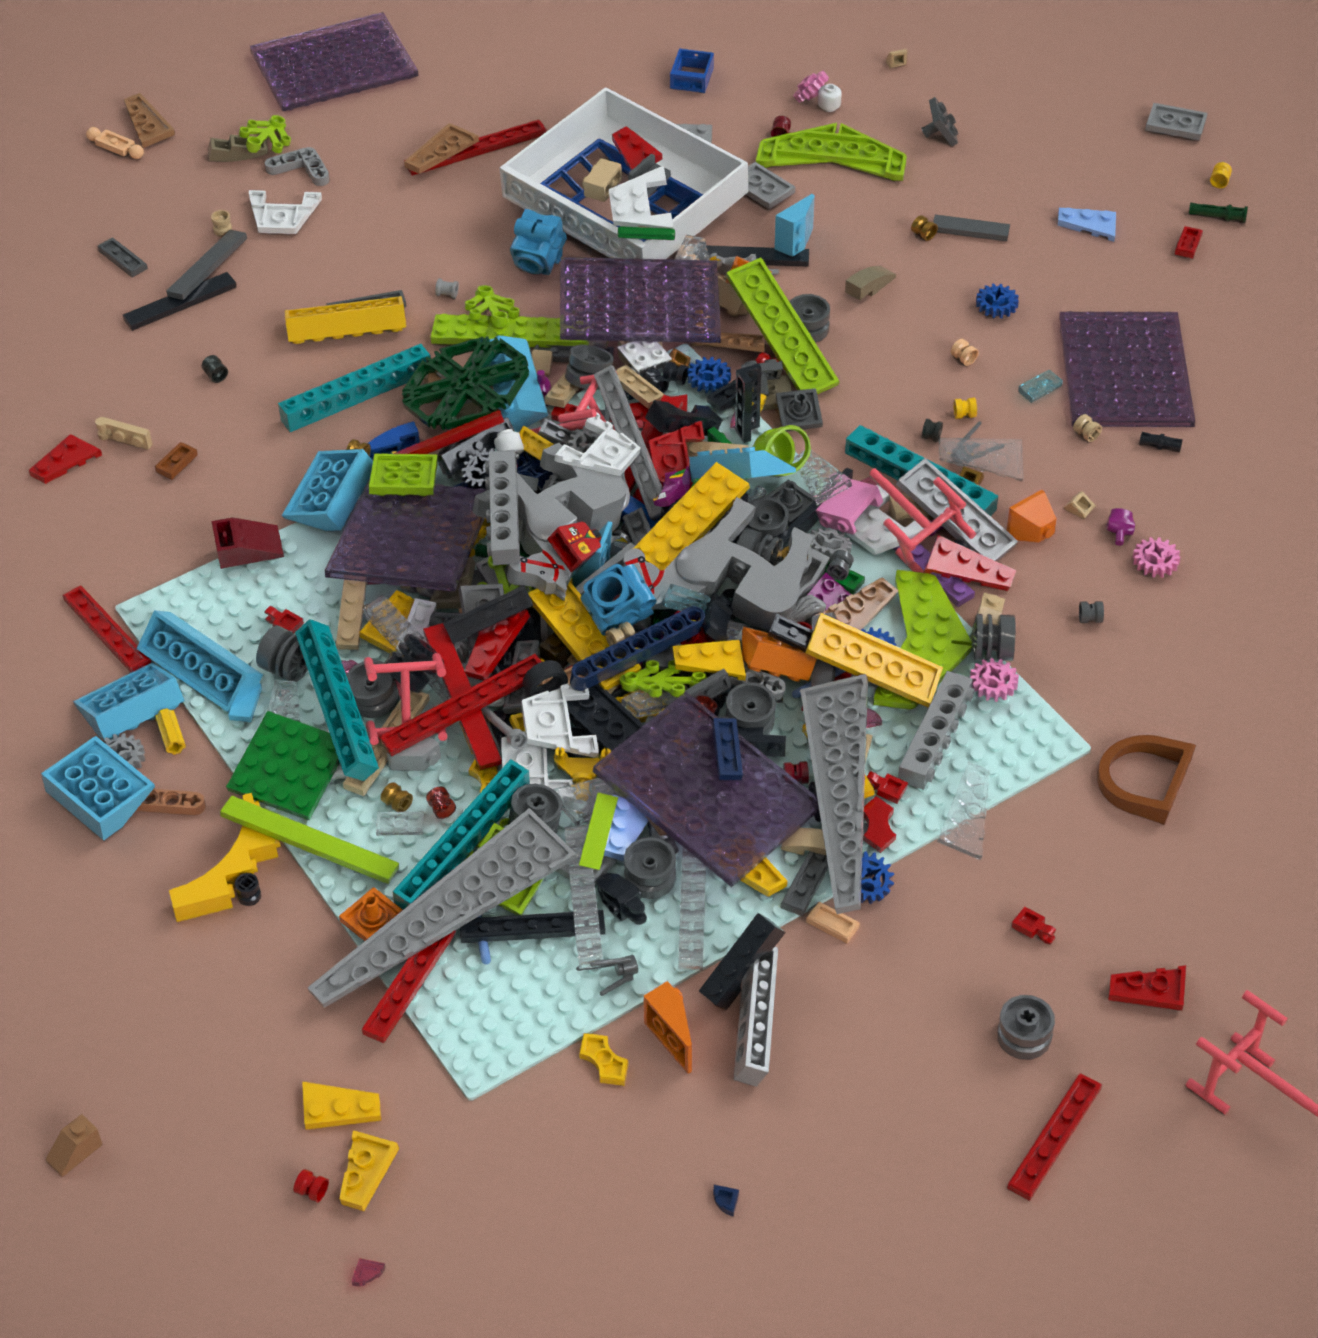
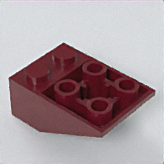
(245, 541)

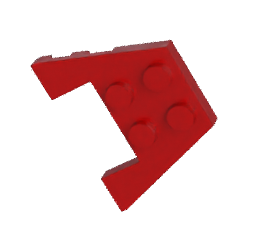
(670, 450)

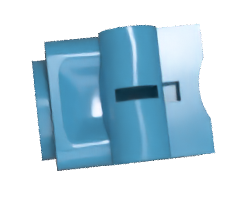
(537, 242)
(632, 605)

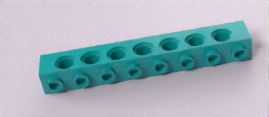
(351, 389)
(897, 461)
(336, 700)
(463, 834)

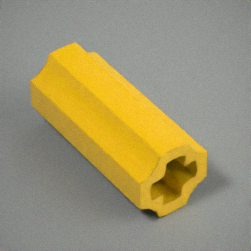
(170, 731)

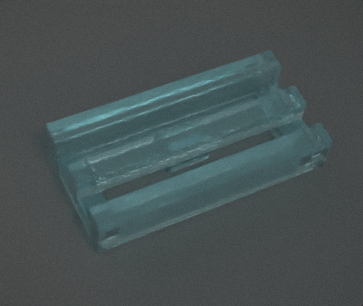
(680, 607)

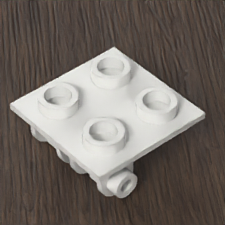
(644, 355)

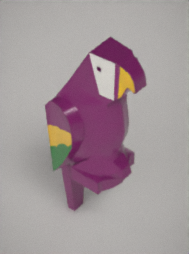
(674, 487)

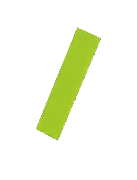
(598, 831)

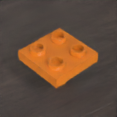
(369, 914)

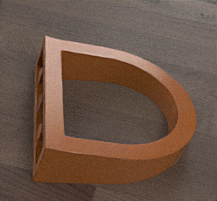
(1138, 805)

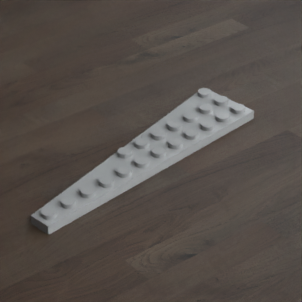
(837, 745)
(492, 874)

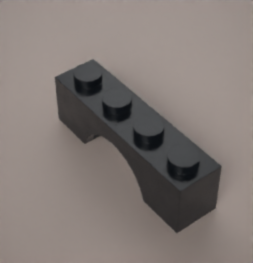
(669, 418)
(726, 979)

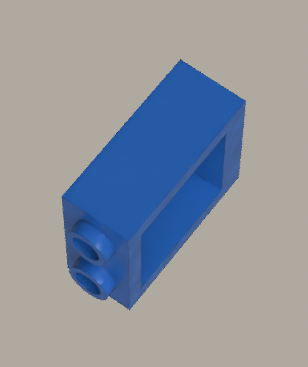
(689, 80)

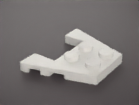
(631, 202)
(282, 217)
(608, 454)
(873, 534)
(549, 723)
(534, 759)

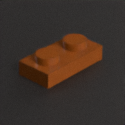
(176, 460)

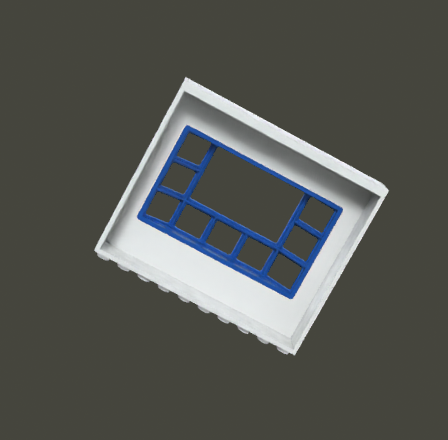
(701, 179)

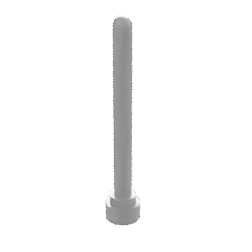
(515, 737)

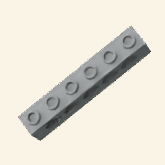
(503, 508)
(935, 730)
(756, 1020)

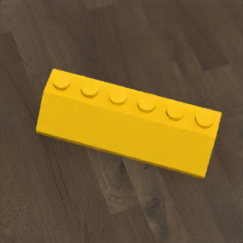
(345, 319)

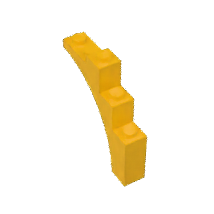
(215, 888)

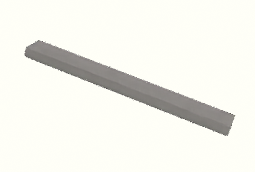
(625, 423)

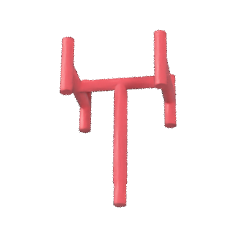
(581, 412)
(907, 544)
(403, 688)
(1249, 1043)

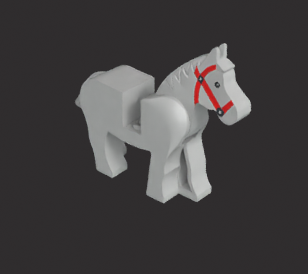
(580, 497)
(762, 587)

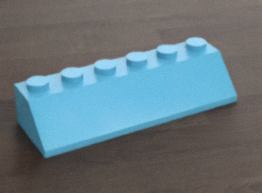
(529, 402)
(197, 660)

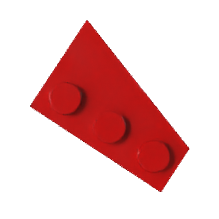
(633, 147)
(64, 456)
(1153, 989)

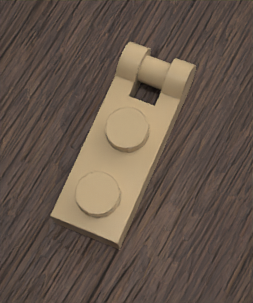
(123, 432)

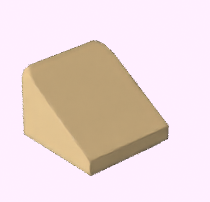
(897, 58)
(542, 360)
(1080, 505)

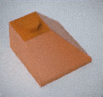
(1032, 519)

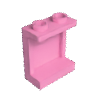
(845, 508)

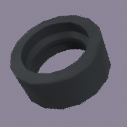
(542, 672)

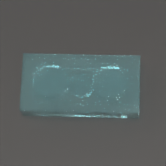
(1040, 385)

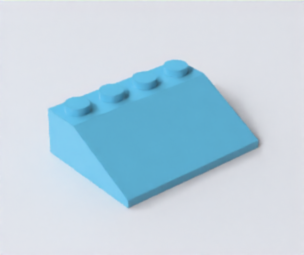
(743, 464)
(330, 489)
(130, 701)
(97, 787)

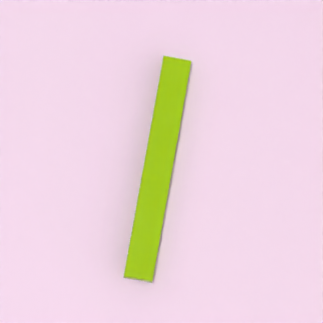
(309, 839)

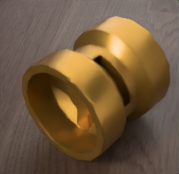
(924, 228)
(394, 796)

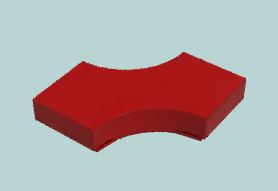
(879, 832)

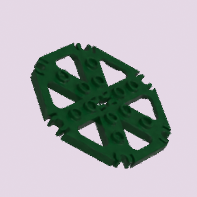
(465, 382)

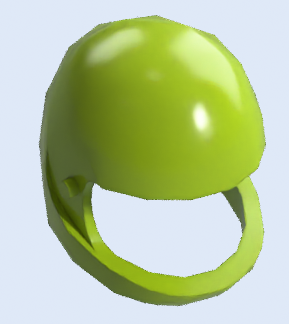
(782, 446)

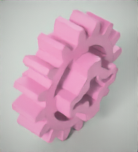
(810, 86)
(1156, 557)
(994, 679)

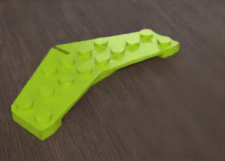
(825, 145)
(931, 629)

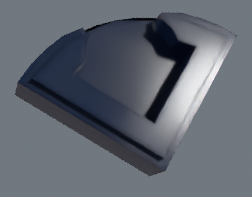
(726, 1199)

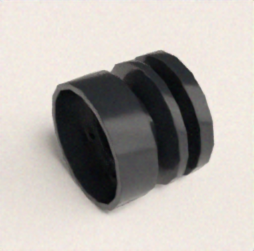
(413, 651)

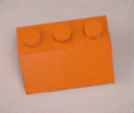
(775, 656)

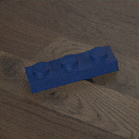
(727, 749)

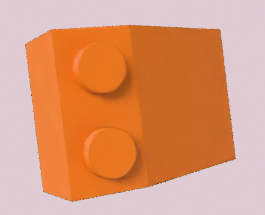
(668, 1022)

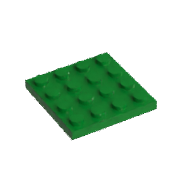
(286, 765)

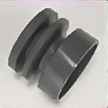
(767, 548)
(994, 637)
(281, 654)

